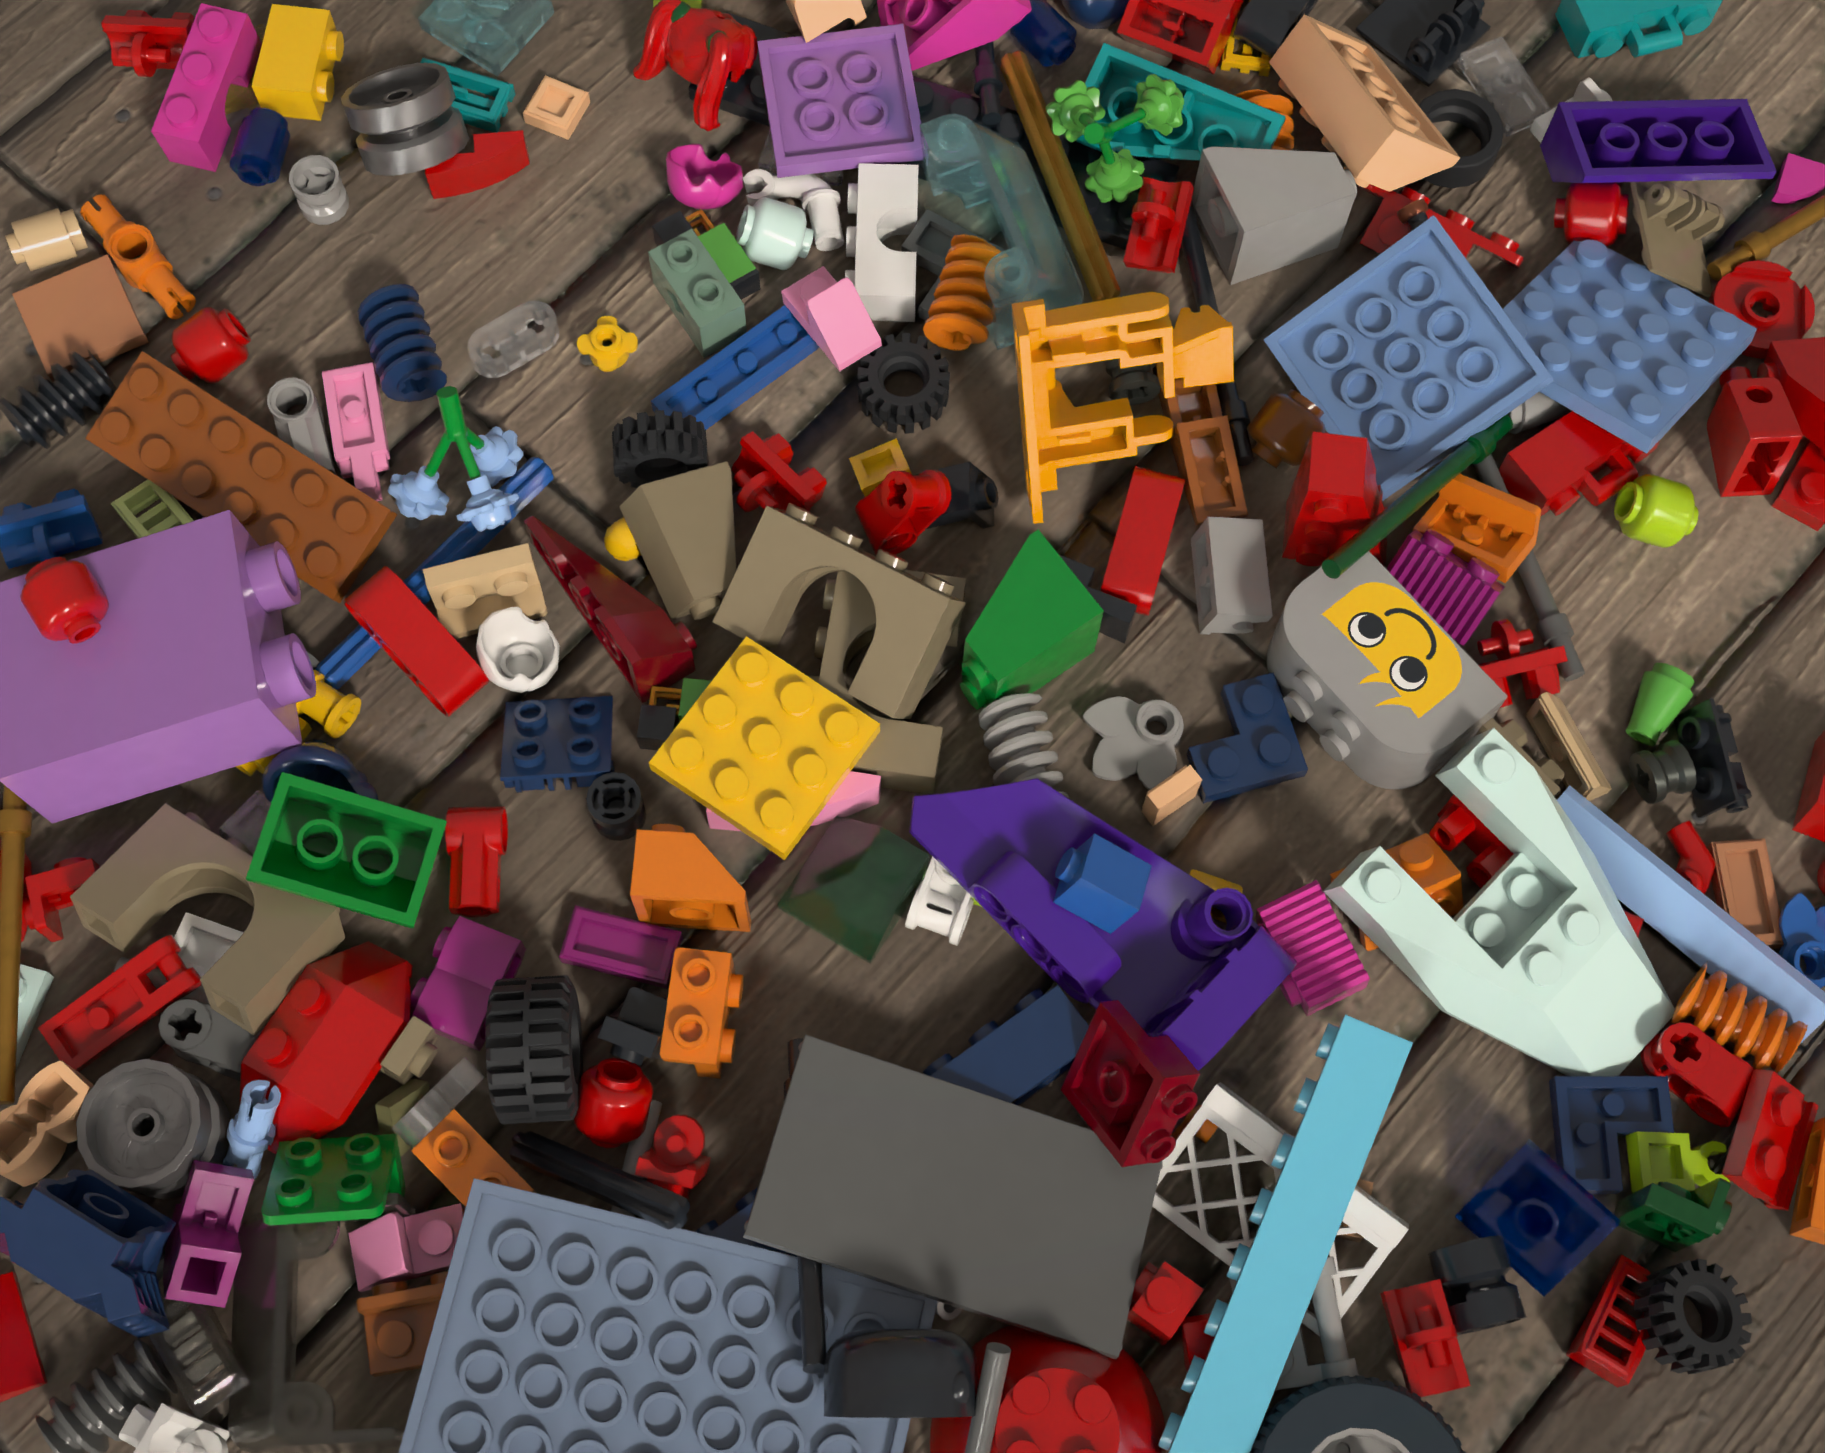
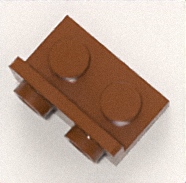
(399, 1324)

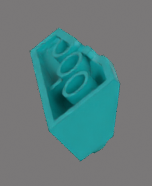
(1208, 113)

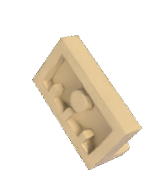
(482, 584)

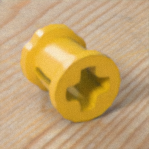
(330, 708)

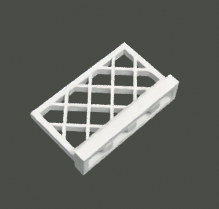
(1262, 1138)

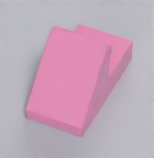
(833, 317)
(405, 1247)

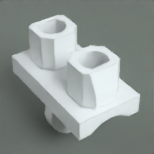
(172, 1432)

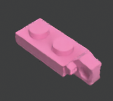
(357, 425)

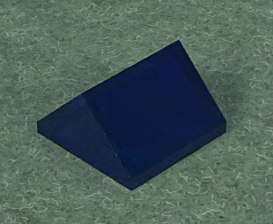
(1540, 1213)

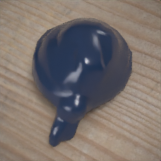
(320, 763)

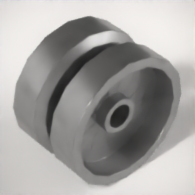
(405, 119)
(149, 1125)

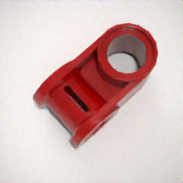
(903, 508)
(1701, 1073)

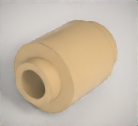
(46, 238)

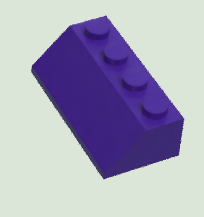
(1655, 141)

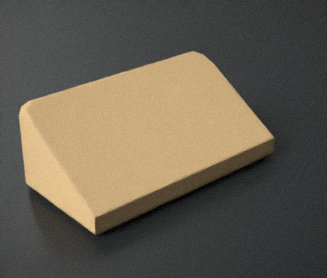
(1566, 746)

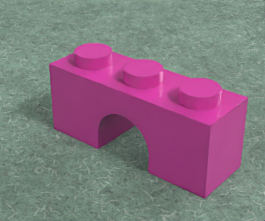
(192, 116)

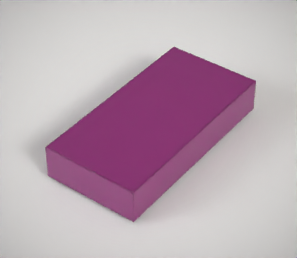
(620, 946)

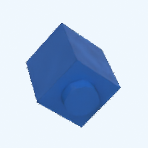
(1101, 883)

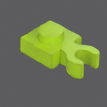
(1668, 1158)

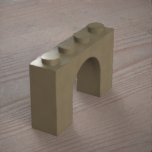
(911, 613)
(903, 751)
(182, 858)

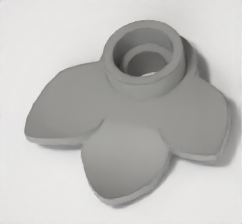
(1129, 745)

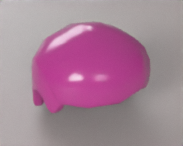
(701, 181)

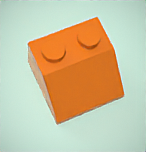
(684, 884)

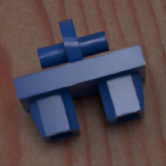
(48, 529)

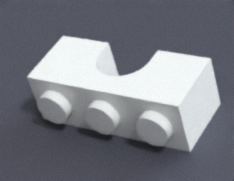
(884, 208)

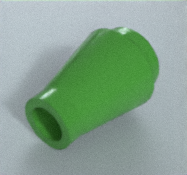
(1658, 702)

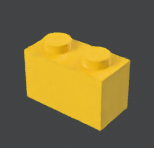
(297, 61)

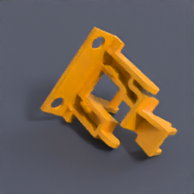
(1121, 328)

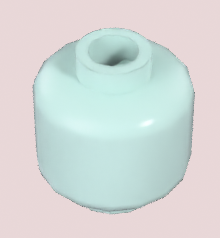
(774, 233)

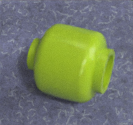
(1656, 510)

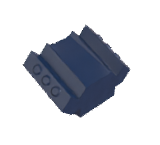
(92, 1247)

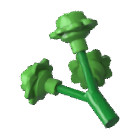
(1075, 114)

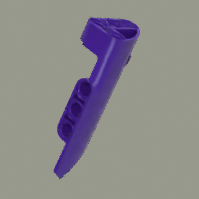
(1161, 964)

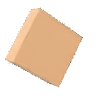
(556, 107)
(1171, 794)

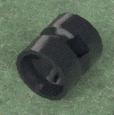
(1478, 1284)

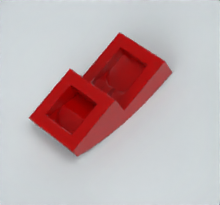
(493, 160)

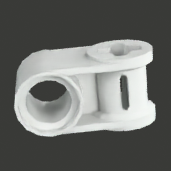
(940, 904)

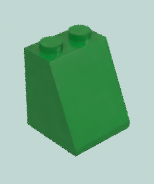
(1030, 628)

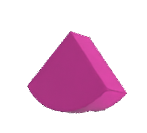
(1798, 179)

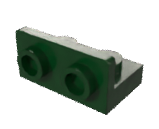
(1675, 1215)

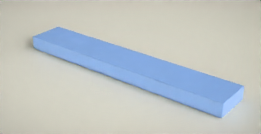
(1691, 918)

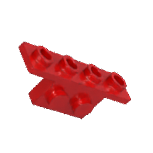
(1387, 229)

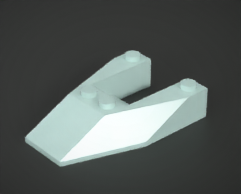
(1539, 948)

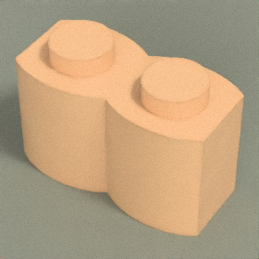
(41, 1123)

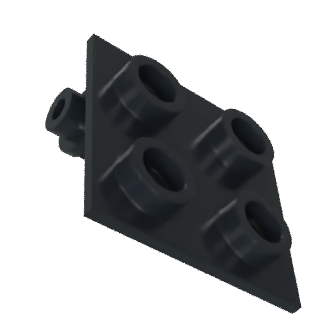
(1425, 33)

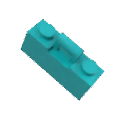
(1644, 25)

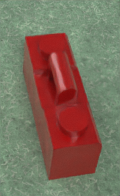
(1564, 459)

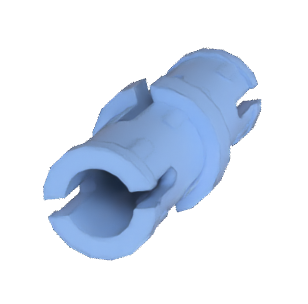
(252, 1126)

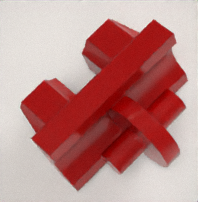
(147, 41)
(1158, 225)
(768, 480)
(1536, 667)
(1460, 825)
(676, 1155)
(1425, 1339)

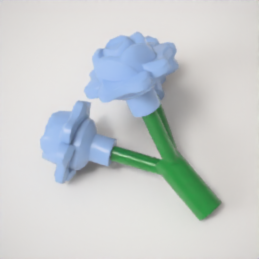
(486, 459)

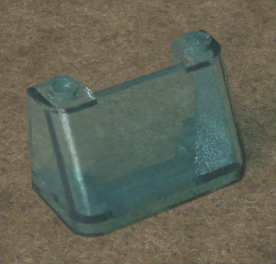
(989, 167)

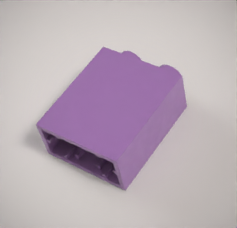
(172, 683)

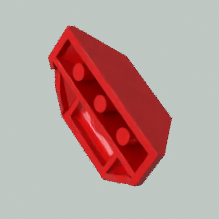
(330, 1039)

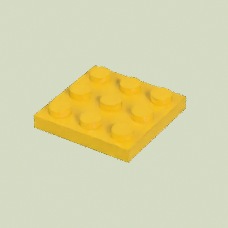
(765, 747)

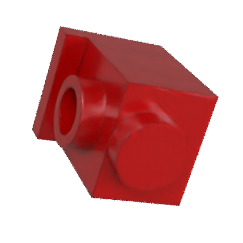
(1162, 1301)

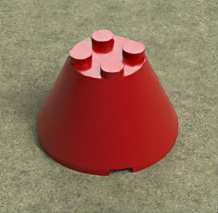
(1062, 1401)

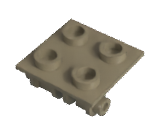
(1672, 232)

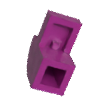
(205, 1240)

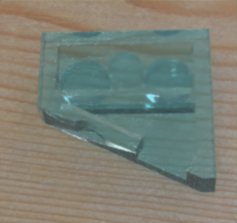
(486, 29)

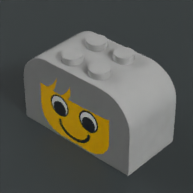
(1377, 676)

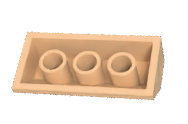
(1359, 107)

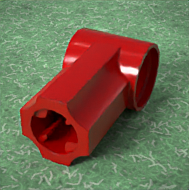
(475, 843)

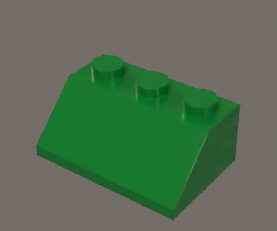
(346, 850)

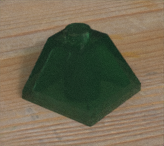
(856, 885)

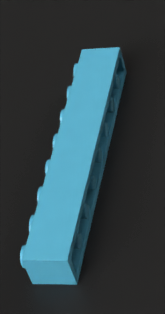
(1291, 1243)

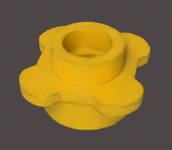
(607, 357)

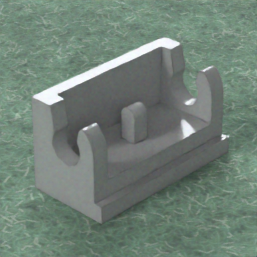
(1230, 575)

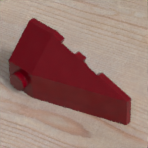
(625, 622)

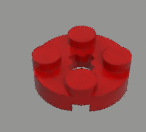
(1770, 284)

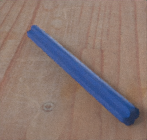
(462, 544)

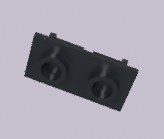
(1710, 741)

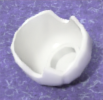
(517, 650)

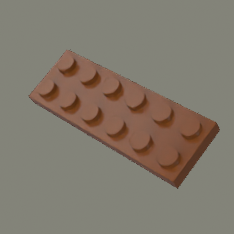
(228, 462)

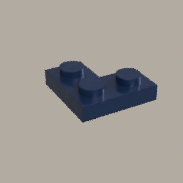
(1260, 751)
(1596, 1111)

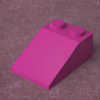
(950, 26)

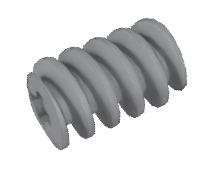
(1015, 741)

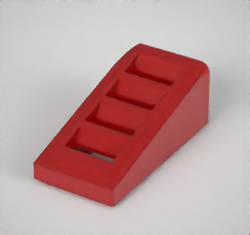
(1595, 1358)

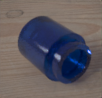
(1045, 34)
(260, 147)

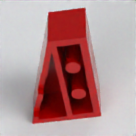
(1331, 499)

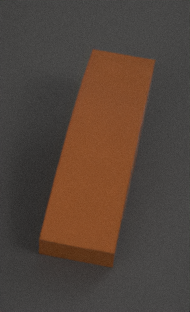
(1204, 452)

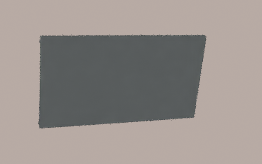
(954, 1197)

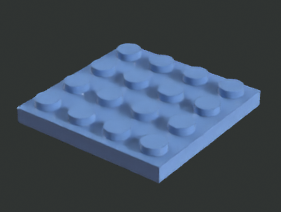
(1624, 341)
(1409, 356)

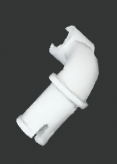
(817, 200)

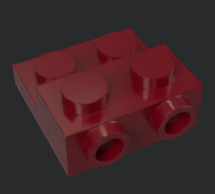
(1130, 1086)

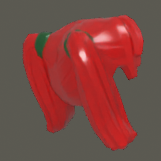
(701, 49)

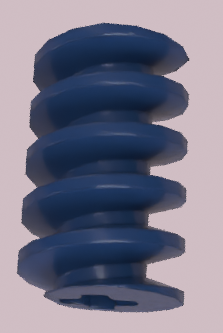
(401, 344)

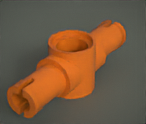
(148, 272)

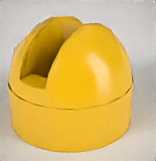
(620, 541)

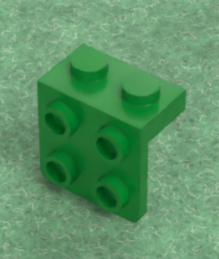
(333, 1179)

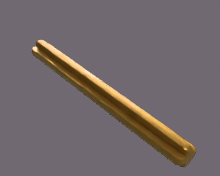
(1059, 178)

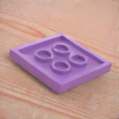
(840, 100)

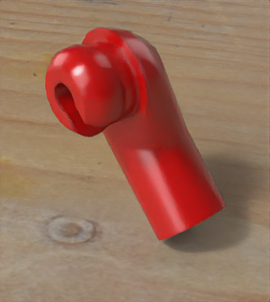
(1695, 859)

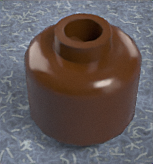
(1285, 428)

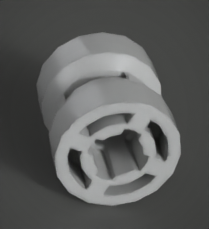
(319, 189)

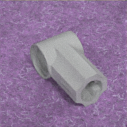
(302, 430)

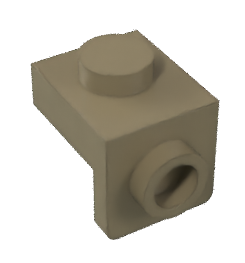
(411, 1052)

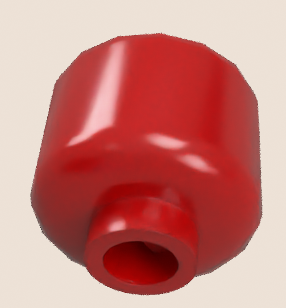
(1592, 212)
(210, 345)
(64, 600)
(613, 1102)

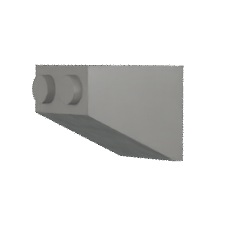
(1270, 206)

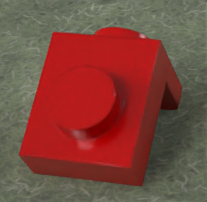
(52, 892)

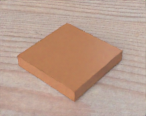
(80, 313)

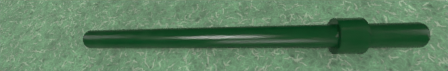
(1472, 451)

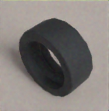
(1478, 116)

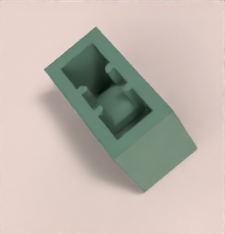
(697, 293)

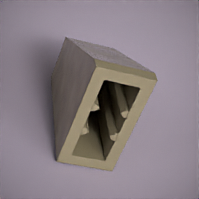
(686, 537)

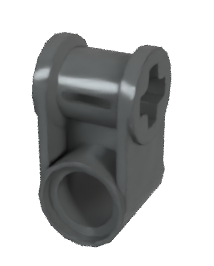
(217, 1045)

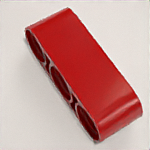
(1142, 537)
(416, 641)

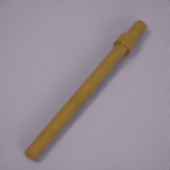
(1759, 245)
(14, 828)

